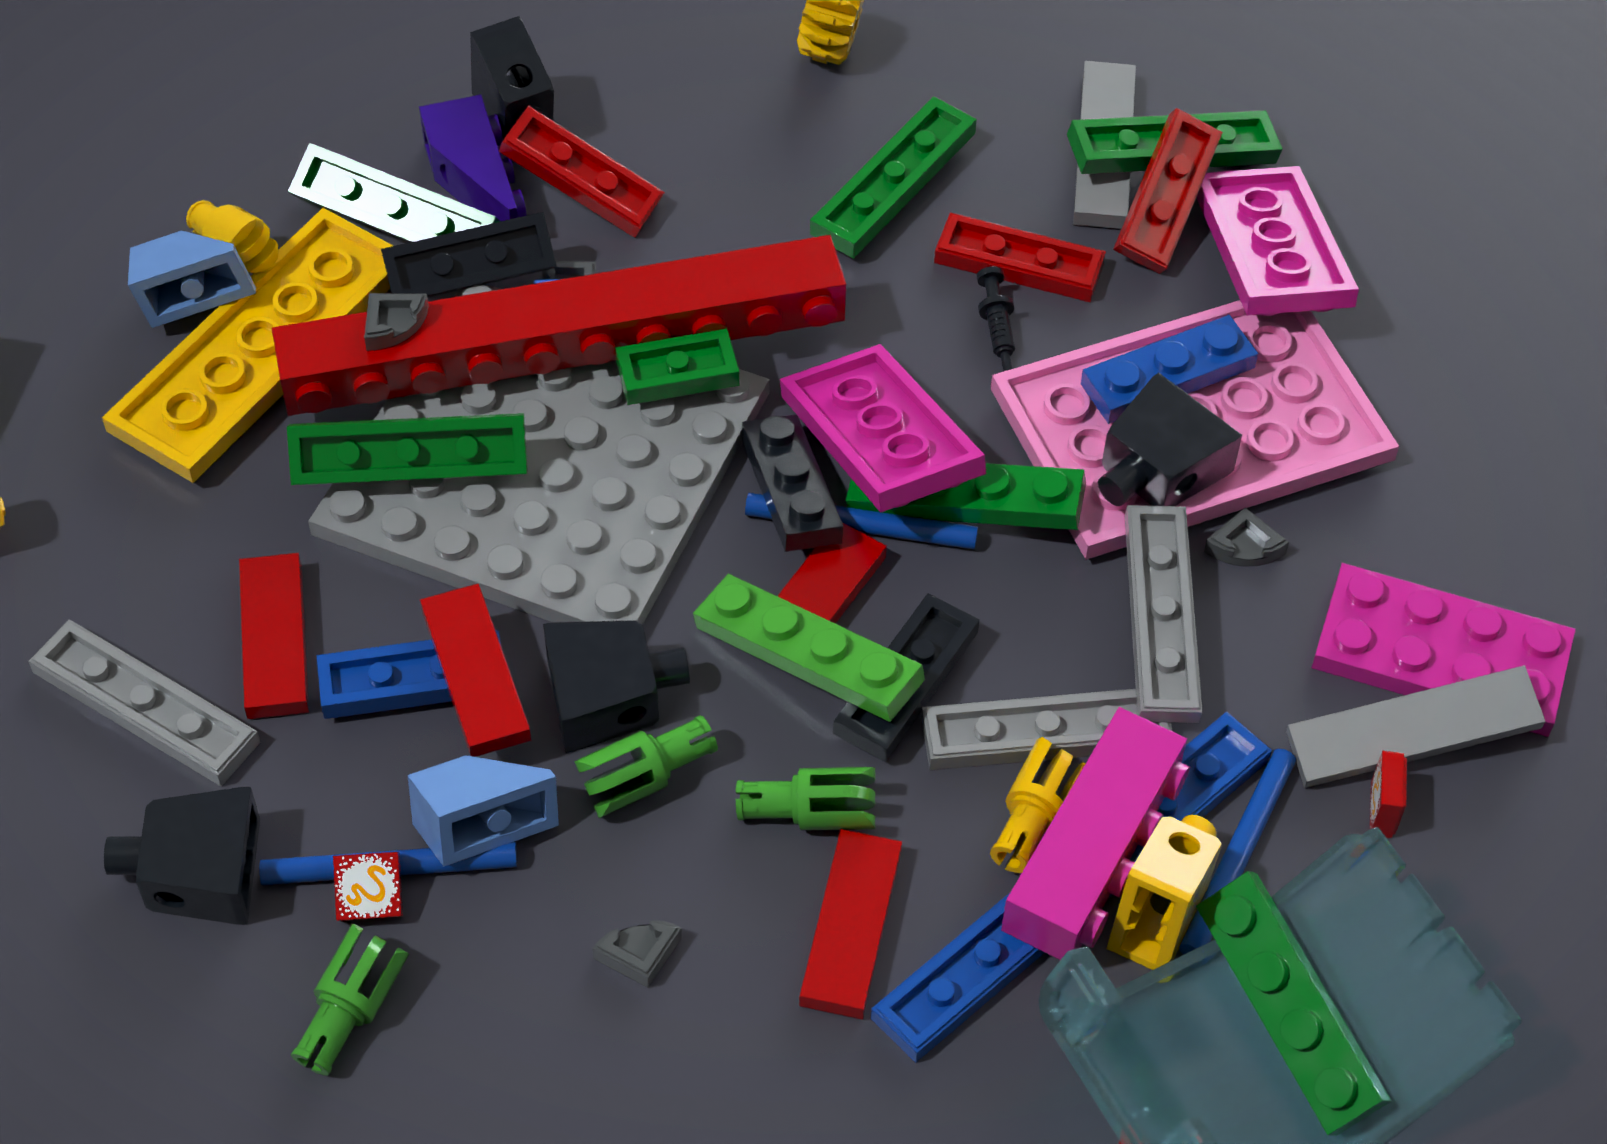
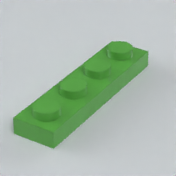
(809, 647)

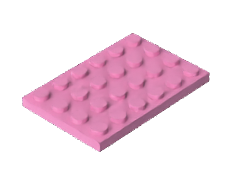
(1295, 411)

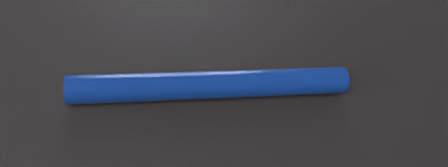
(888, 524)
(1243, 840)
(411, 862)

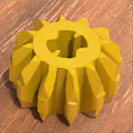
(828, 29)

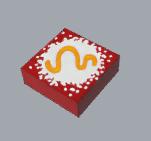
(1388, 792)
(367, 886)

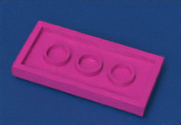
(1275, 242)
(882, 428)
(1427, 638)

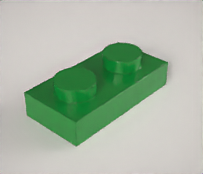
(677, 366)

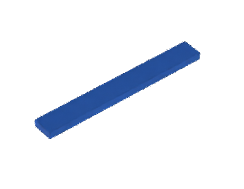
(987, 959)

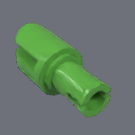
(651, 759)
(813, 799)
(343, 1004)

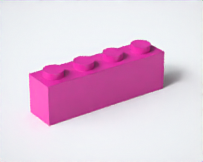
(1095, 835)

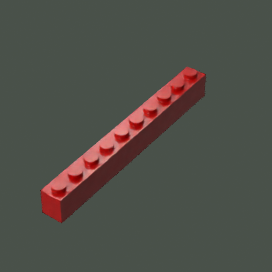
(562, 324)

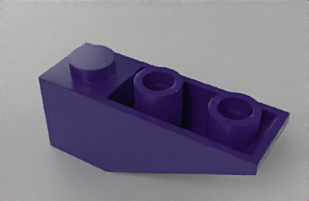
(466, 159)

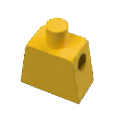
(1177, 867)

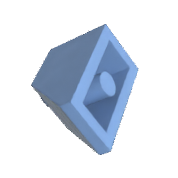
(185, 276)
(480, 805)

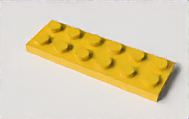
(228, 365)

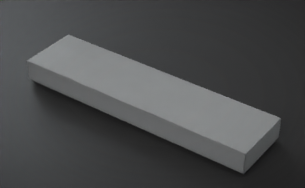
(1106, 93)
(1162, 614)
(145, 702)
(1415, 725)
(1009, 728)

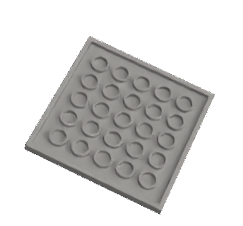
(591, 520)

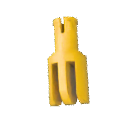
(237, 227)
(1033, 805)

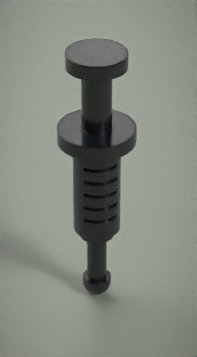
(996, 311)

